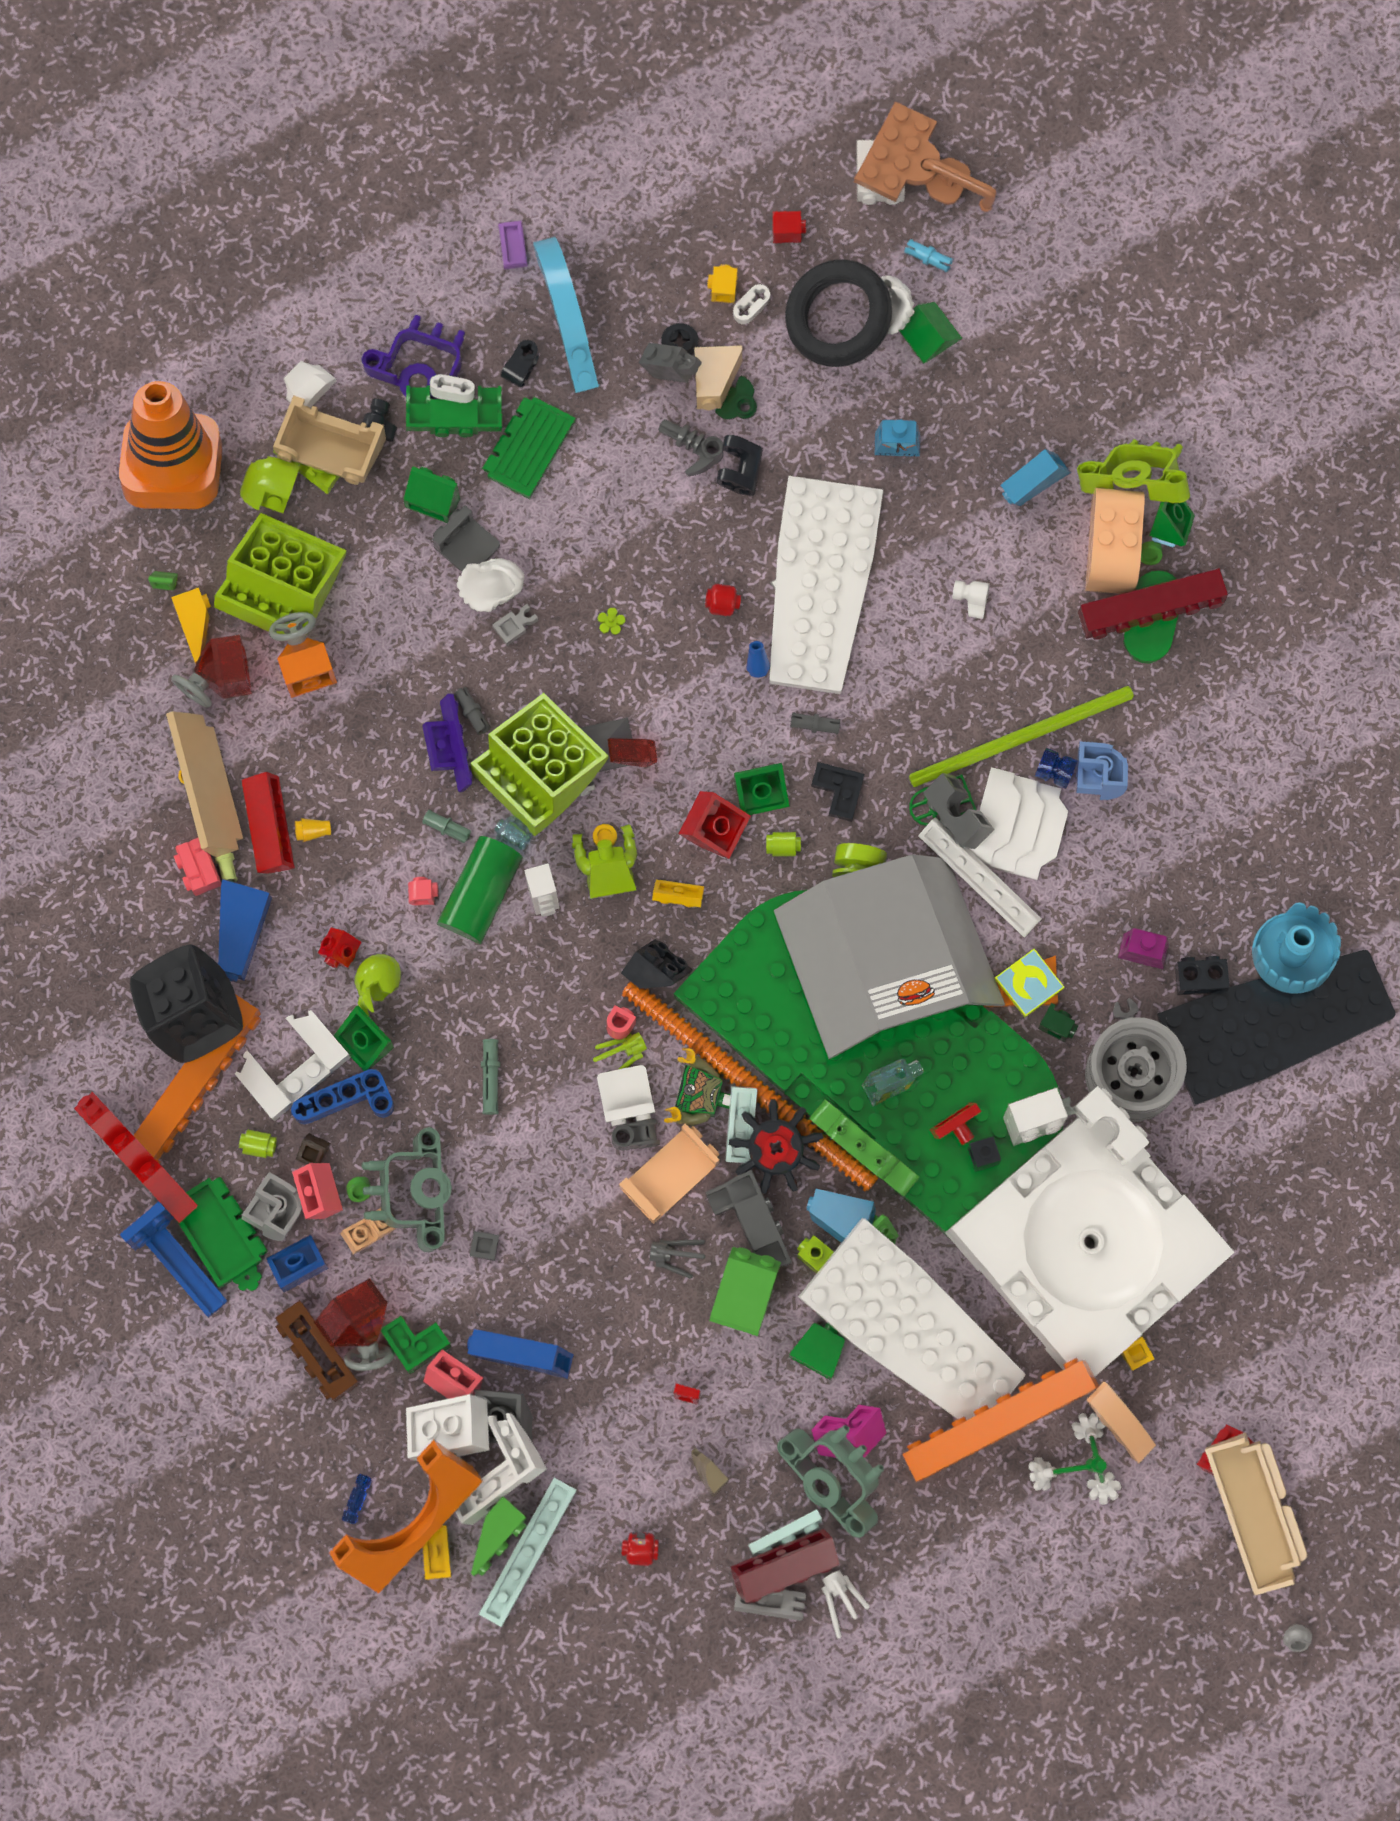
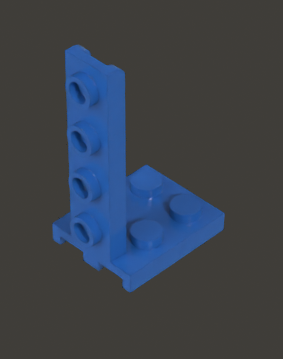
(152, 1231)

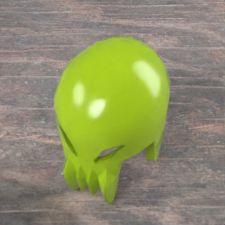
(376, 979)

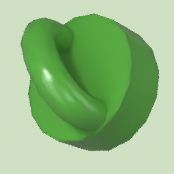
(1151, 553)
(355, 1189)

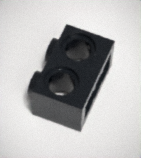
(1203, 983)

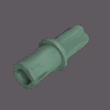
(446, 826)

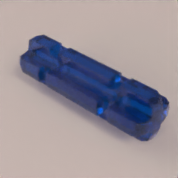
(356, 1499)

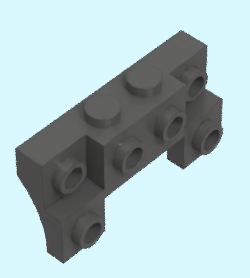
(753, 1214)

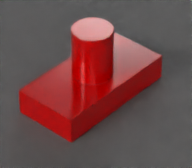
(957, 1124)

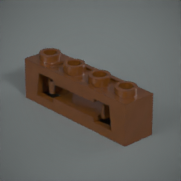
(292, 1318)

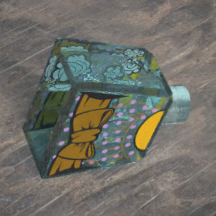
(890, 1080)

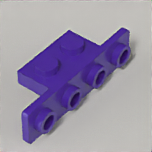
(446, 744)

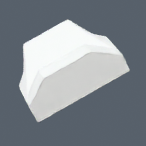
(308, 382)

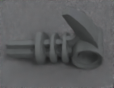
(697, 443)

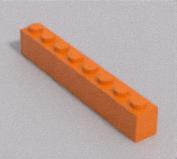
(189, 1087)
(1000, 1420)

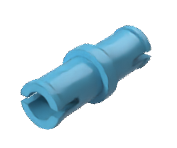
(928, 255)

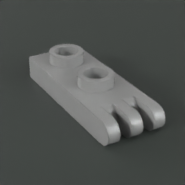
(775, 1604)

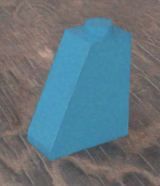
(1034, 477)
(839, 1212)

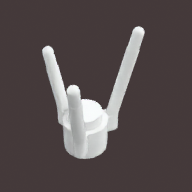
(836, 1585)

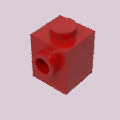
(788, 227)

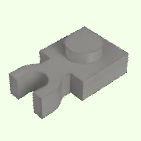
(512, 627)

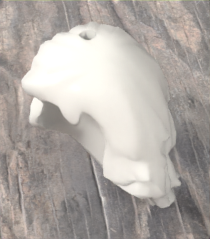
(901, 303)
(490, 583)

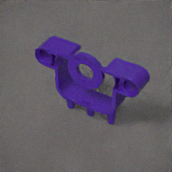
(386, 360)

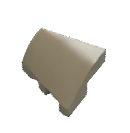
(708, 1472)

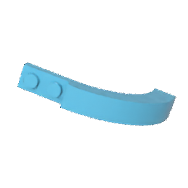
(567, 313)

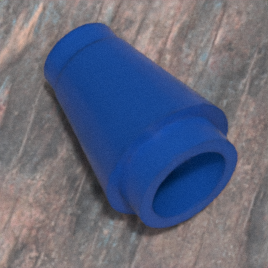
(757, 661)

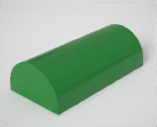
(480, 889)

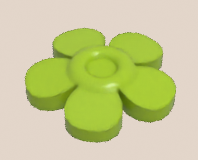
(611, 621)

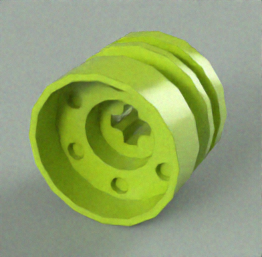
(856, 857)

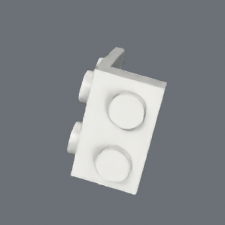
(625, 1095)

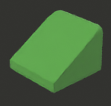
(163, 580)

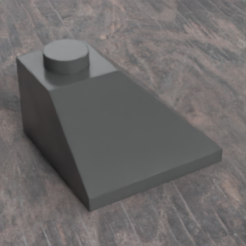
(601, 732)
(505, 1402)

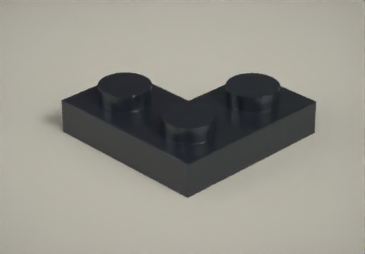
(845, 786)

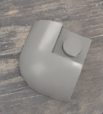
(274, 1208)

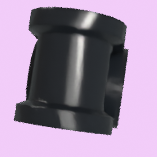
(519, 367)

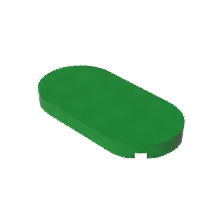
(1153, 641)

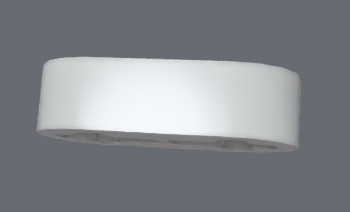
(747, 300)
(452, 388)

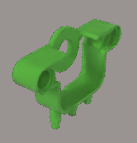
(864, 1148)

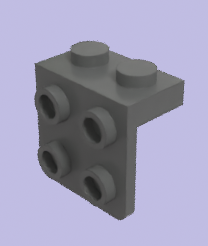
(464, 540)

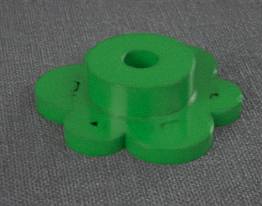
(250, 1284)

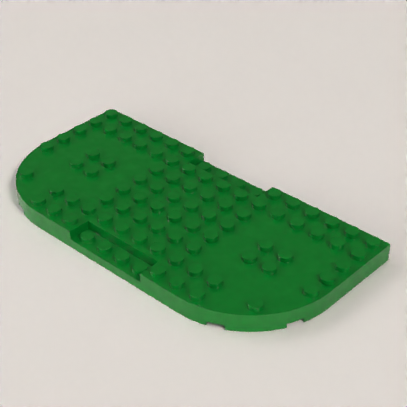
(967, 1055)

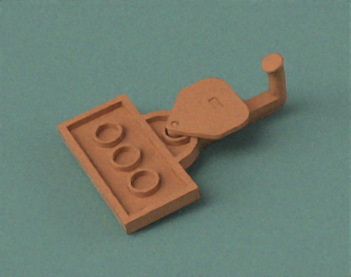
(898, 158)

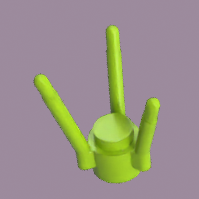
(632, 1045)

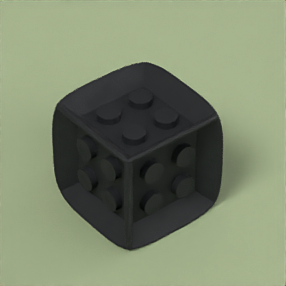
(186, 1003)

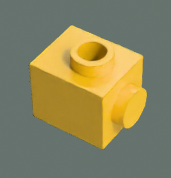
(723, 284)

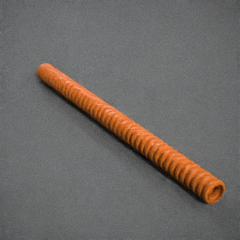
(743, 1078)

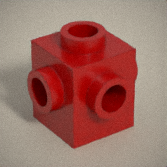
(339, 948)

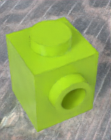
(814, 1253)

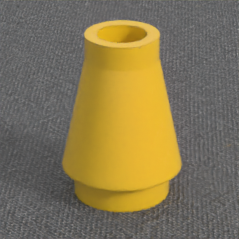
(311, 829)

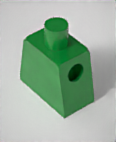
(819, 1350)

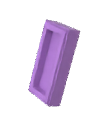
(512, 244)

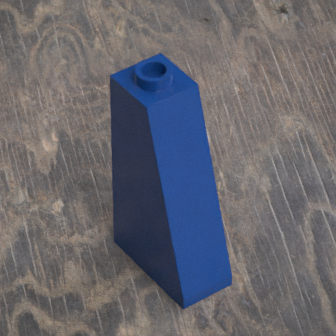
(241, 922)
(520, 1353)

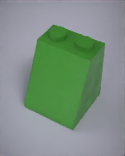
(745, 1291)

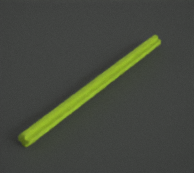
(1021, 736)

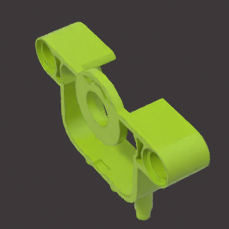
(1171, 487)

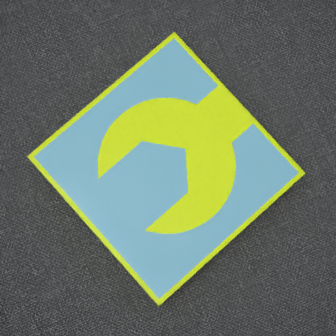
(1029, 983)

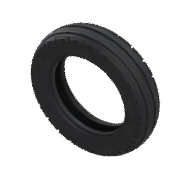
(811, 285)

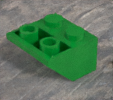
(431, 494)

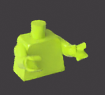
(608, 867)

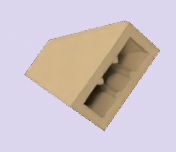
(716, 374)

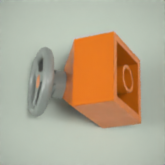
(303, 660)

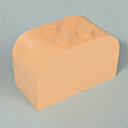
(1115, 540)

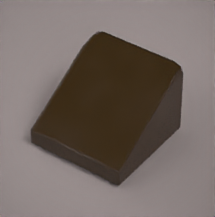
(312, 1149)

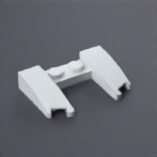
(327, 1058)
(520, 1466)

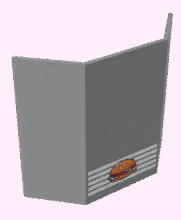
(885, 949)

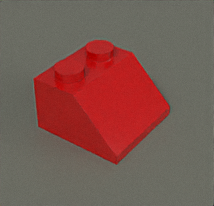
(714, 824)

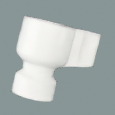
(976, 595)

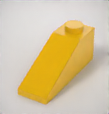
(194, 619)

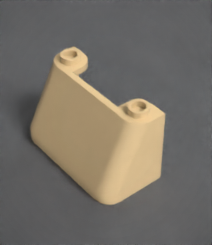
(328, 442)

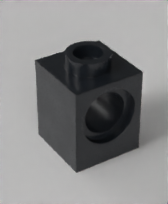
(984, 1154)

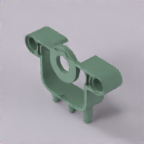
(422, 1226)
(795, 1450)

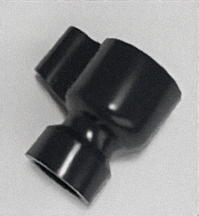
(378, 410)

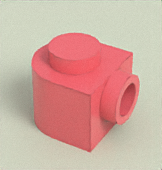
(422, 891)
(620, 1022)

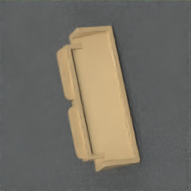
(205, 783)
(1261, 1525)

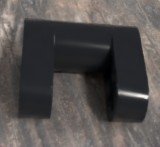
(750, 455)

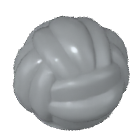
(1297, 1638)

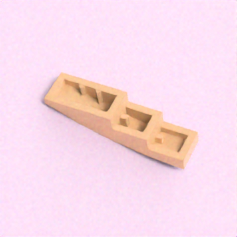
(1121, 1422)

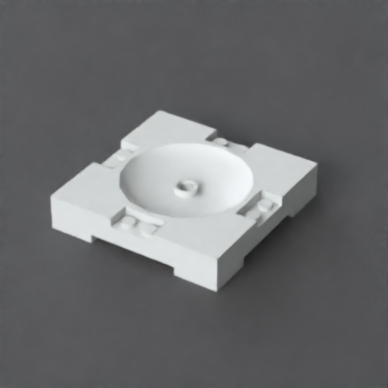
(1082, 1299)

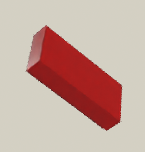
(687, 1394)

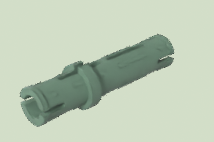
(490, 1076)

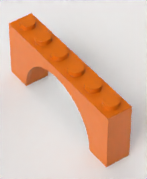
(381, 1559)

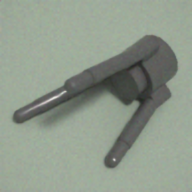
(662, 1252)

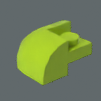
(269, 483)

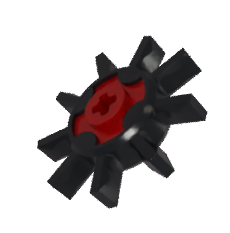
(781, 1161)

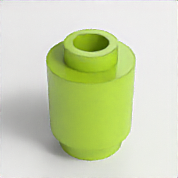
(783, 844)
(258, 1144)

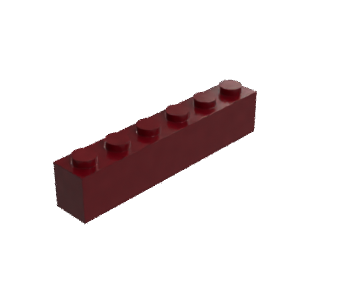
(1153, 604)

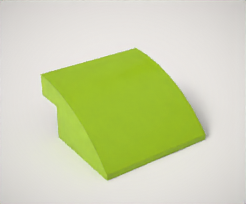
(278, 574)
(538, 763)

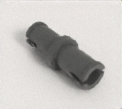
(472, 710)
(815, 723)

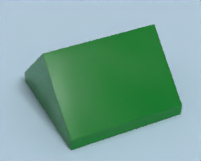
(929, 332)
(1173, 523)
(761, 789)
(363, 1039)

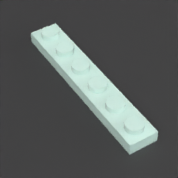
(527, 1552)

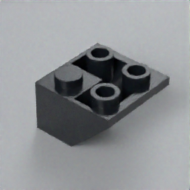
(655, 966)

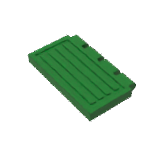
(530, 448)
(218, 1236)

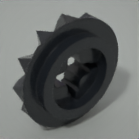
(687, 333)

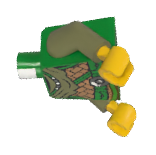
(698, 1092)

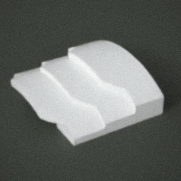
(1025, 821)

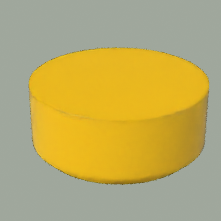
(605, 832)

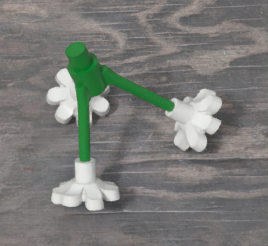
(1103, 1485)

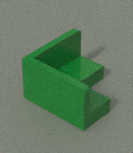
(411, 1349)

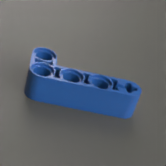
(341, 1102)

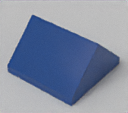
(297, 1263)

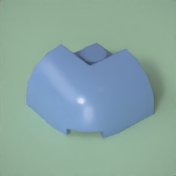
(1101, 770)

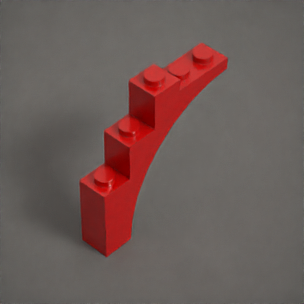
(135, 1156)

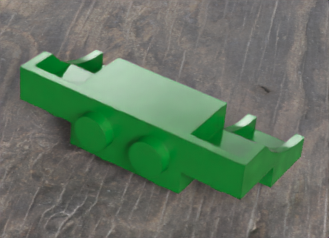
(451, 417)

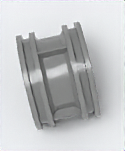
(1148, 1037)

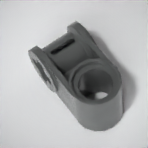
(637, 1135)

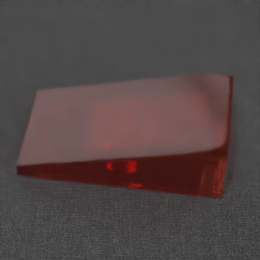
(632, 752)

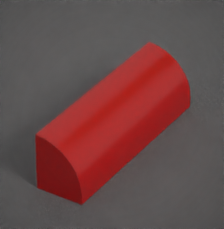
(267, 823)

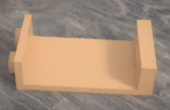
(670, 1173)

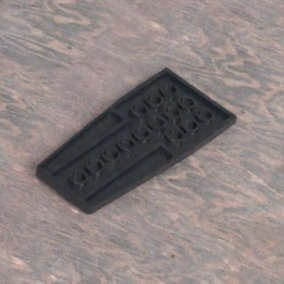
(1261, 1031)

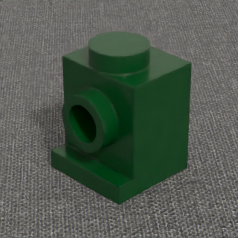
(1058, 1024)

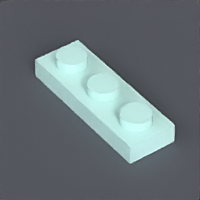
(741, 1100)
(787, 1534)

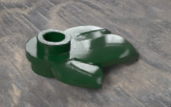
(738, 396)

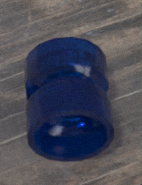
(1056, 768)

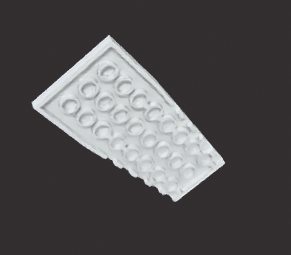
(821, 580)
(909, 1324)

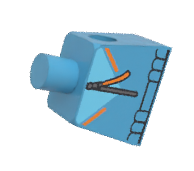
(897, 438)

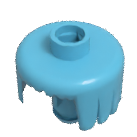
(1296, 949)

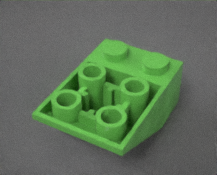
(498, 1527)

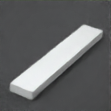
(980, 877)

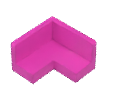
(864, 1425)

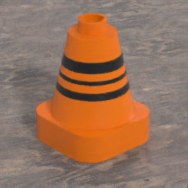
(169, 452)

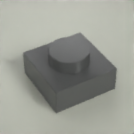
(484, 1246)

